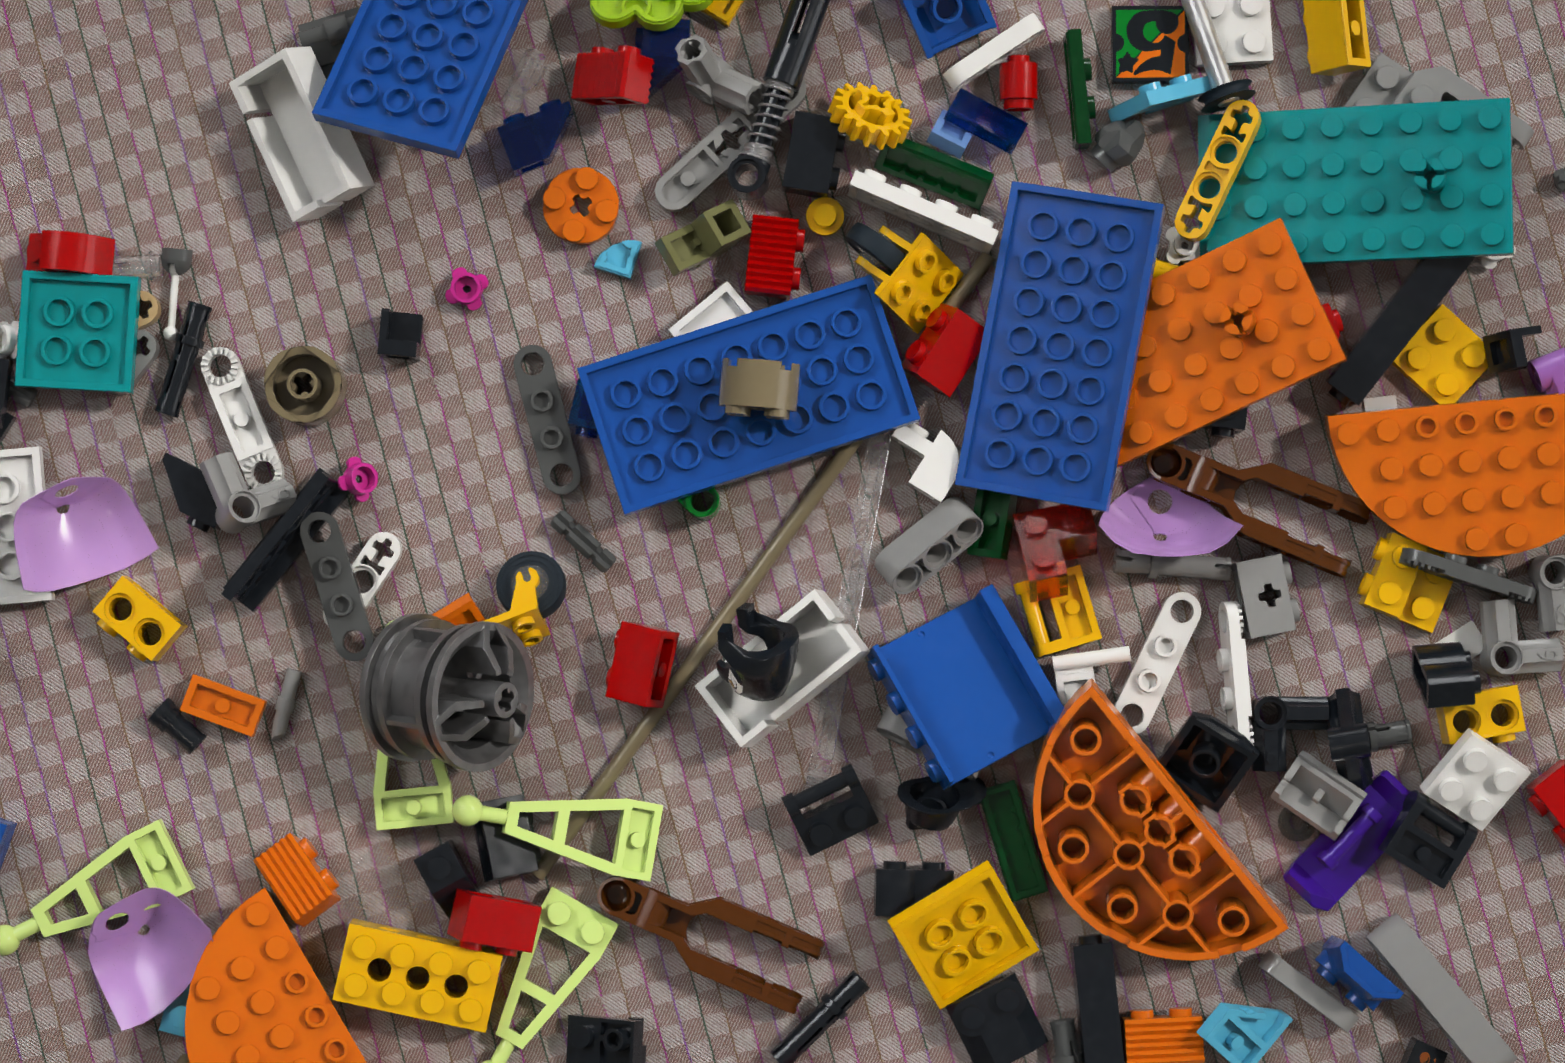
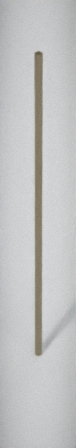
(737, 599)

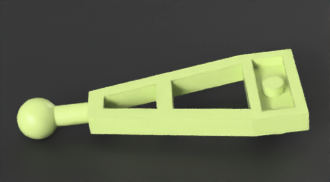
(413, 805)
(634, 839)
(156, 860)
(579, 926)

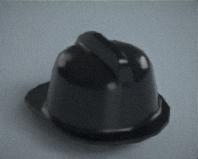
(934, 808)

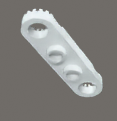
(241, 416)
(1158, 659)
(1233, 663)

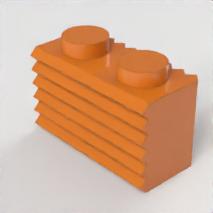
(298, 878)
(1162, 1037)

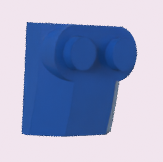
(947, 22)
(1363, 981)

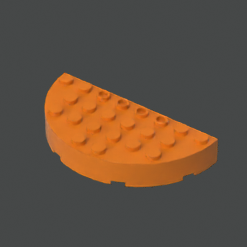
(1460, 473)
(1135, 846)
(261, 998)

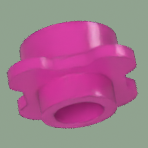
(461, 279)
(367, 479)

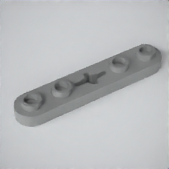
(702, 167)

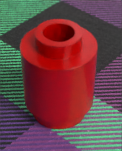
(1018, 83)

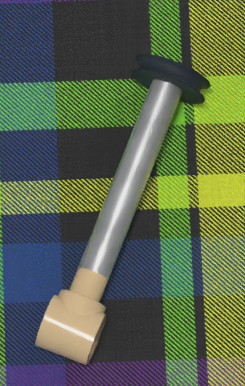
(1224, 89)

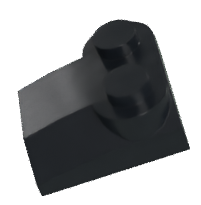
(1208, 759)
(997, 1022)

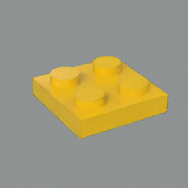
(1443, 357)

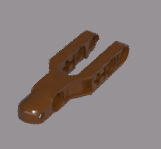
(1217, 485)
(670, 917)

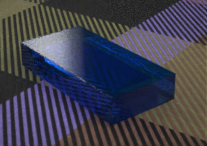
(985, 121)

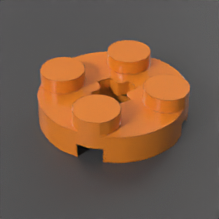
(575, 227)

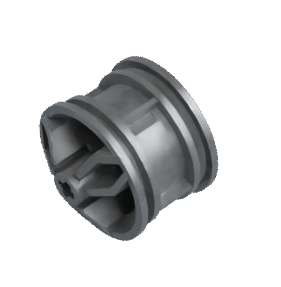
(447, 692)

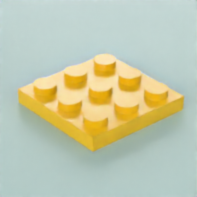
(963, 934)

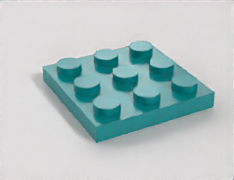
(78, 331)

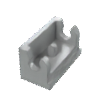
(1318, 795)

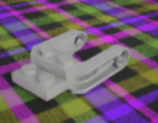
(1391, 83)

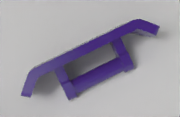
(1333, 867)

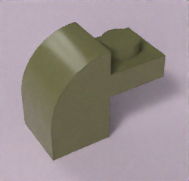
(704, 238)

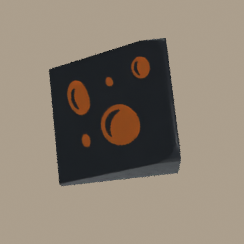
(1422, 1053)

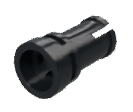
(170, 720)

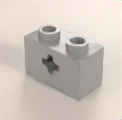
(1250, 580)

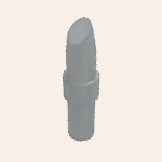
(285, 703)

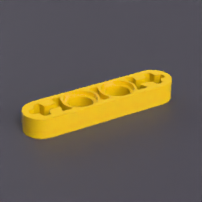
(1214, 169)

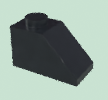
(191, 493)
(444, 873)

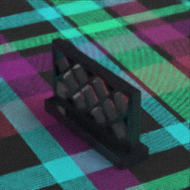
(283, 542)

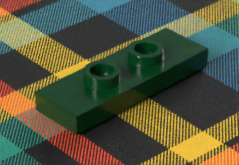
(1077, 73)
(936, 172)
(1013, 841)

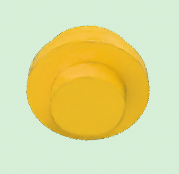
(824, 216)

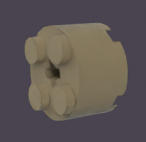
(760, 387)
(283, 391)

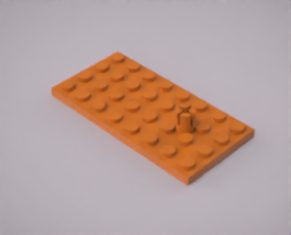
(1225, 338)

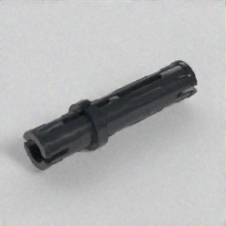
(183, 359)
(821, 1018)

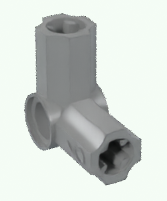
(714, 79)
(230, 489)
(1549, 595)
(1524, 656)

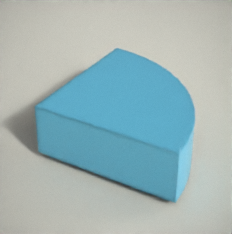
(619, 258)

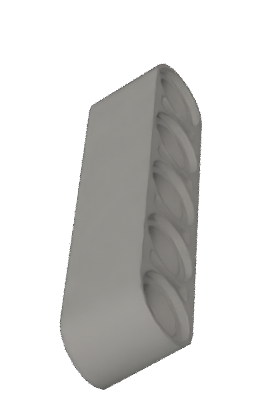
(1438, 993)

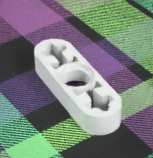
(994, 52)
(386, 562)

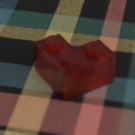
(1046, 541)

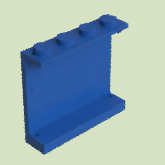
(966, 688)

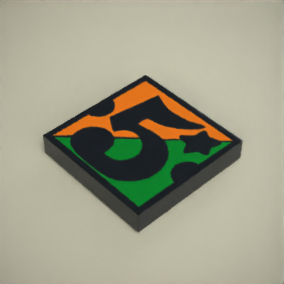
(1148, 44)

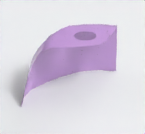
(1189, 524)
(86, 543)
(151, 970)

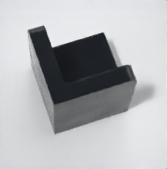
(400, 335)
(1506, 349)

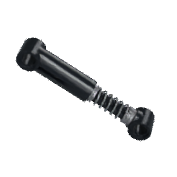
(782, 79)

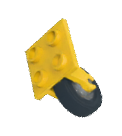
(909, 283)
(529, 590)

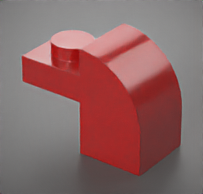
(70, 253)

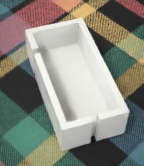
(309, 160)
(823, 655)

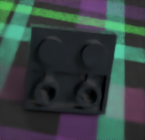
(605, 1040)

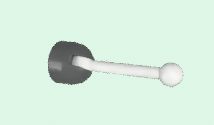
(175, 263)

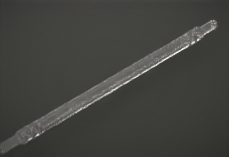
(850, 603)

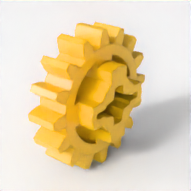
(870, 115)

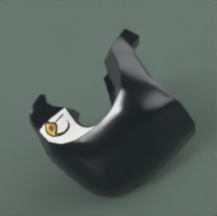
(758, 673)

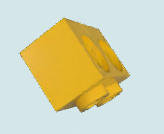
(144, 612)
(1481, 718)

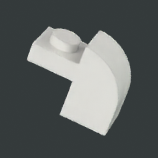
(939, 461)

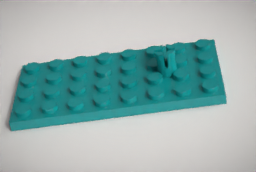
(1372, 181)

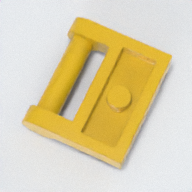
(1071, 612)

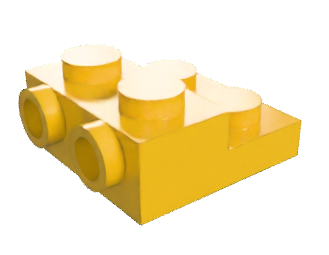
(1401, 590)

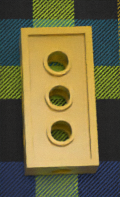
(399, 994)

